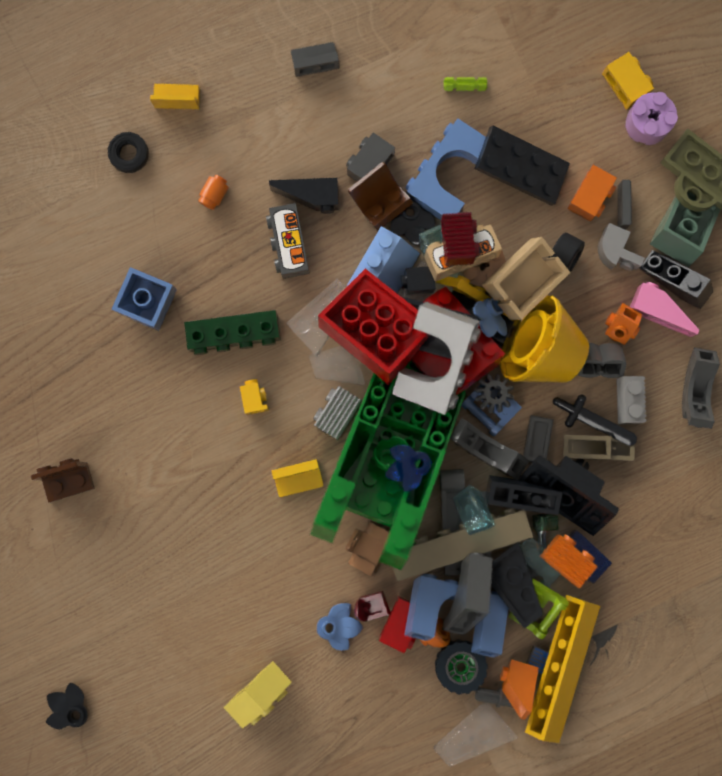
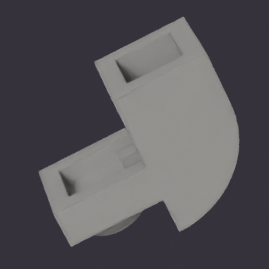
(612, 249)

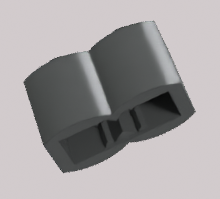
(604, 360)

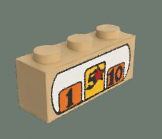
(488, 249)

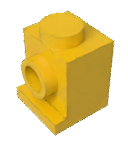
(253, 397)

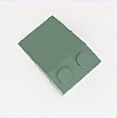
(684, 232)

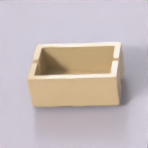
(526, 278)

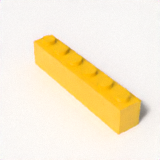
(562, 670)

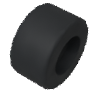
(568, 250)

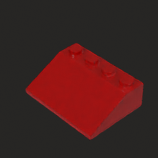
(374, 325)
(486, 352)

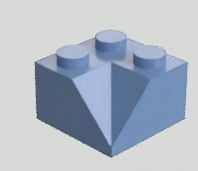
(144, 299)

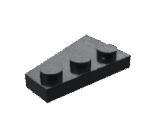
(515, 585)

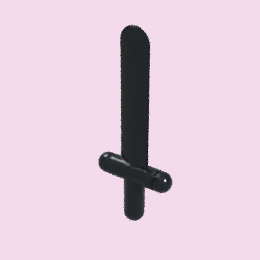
(586, 416)

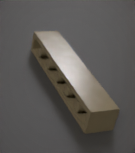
(458, 544)

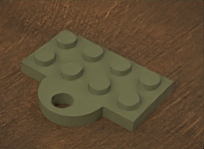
(697, 171)

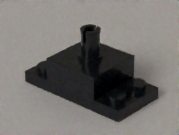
(580, 489)

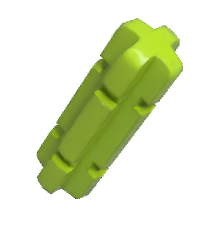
(465, 84)

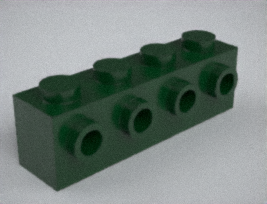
(232, 331)

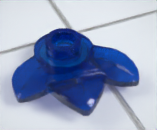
(405, 468)

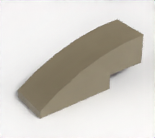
(597, 448)

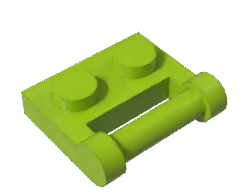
(545, 594)

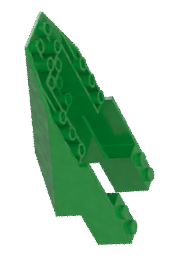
(364, 488)

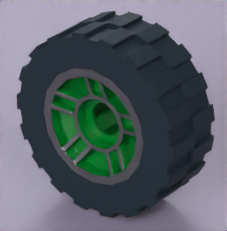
(470, 677)

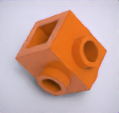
(623, 324)

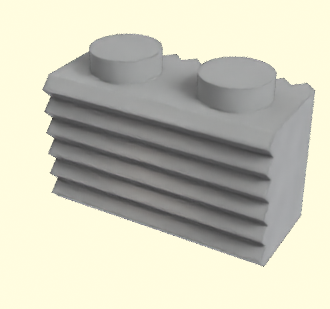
(631, 400)
(337, 413)

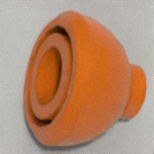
(441, 638)

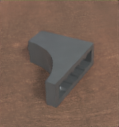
(472, 595)

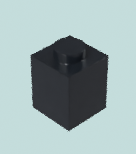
(417, 281)

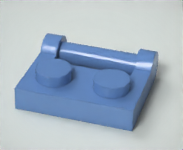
(504, 416)

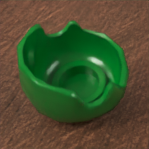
(382, 454)

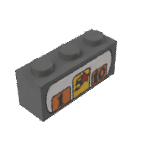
(287, 241)

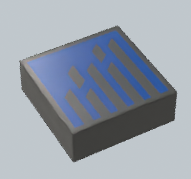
(538, 658)

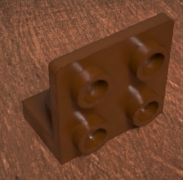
(379, 196)
(66, 480)

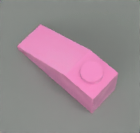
(661, 309)

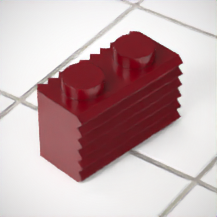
(459, 239)

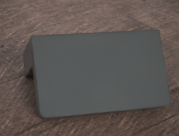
(315, 59)

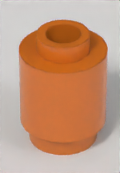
(213, 192)

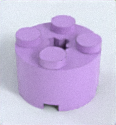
(652, 130)

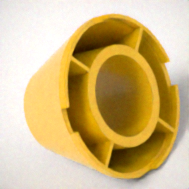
(544, 346)

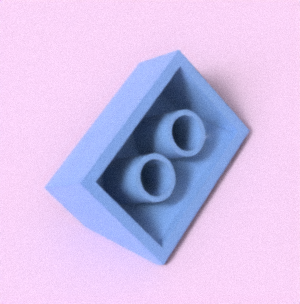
(387, 258)

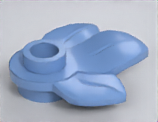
(490, 317)
(342, 626)

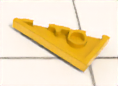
(462, 286)

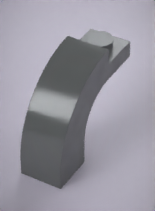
(698, 388)
(488, 450)

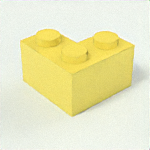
(257, 697)

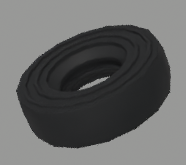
(137, 162)

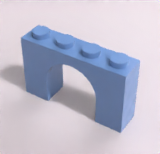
(459, 141)
(426, 601)

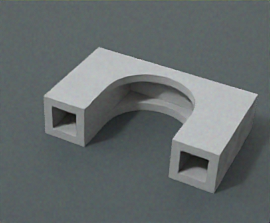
(458, 334)

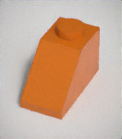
(519, 686)

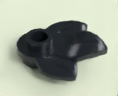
(412, 225)
(64, 705)

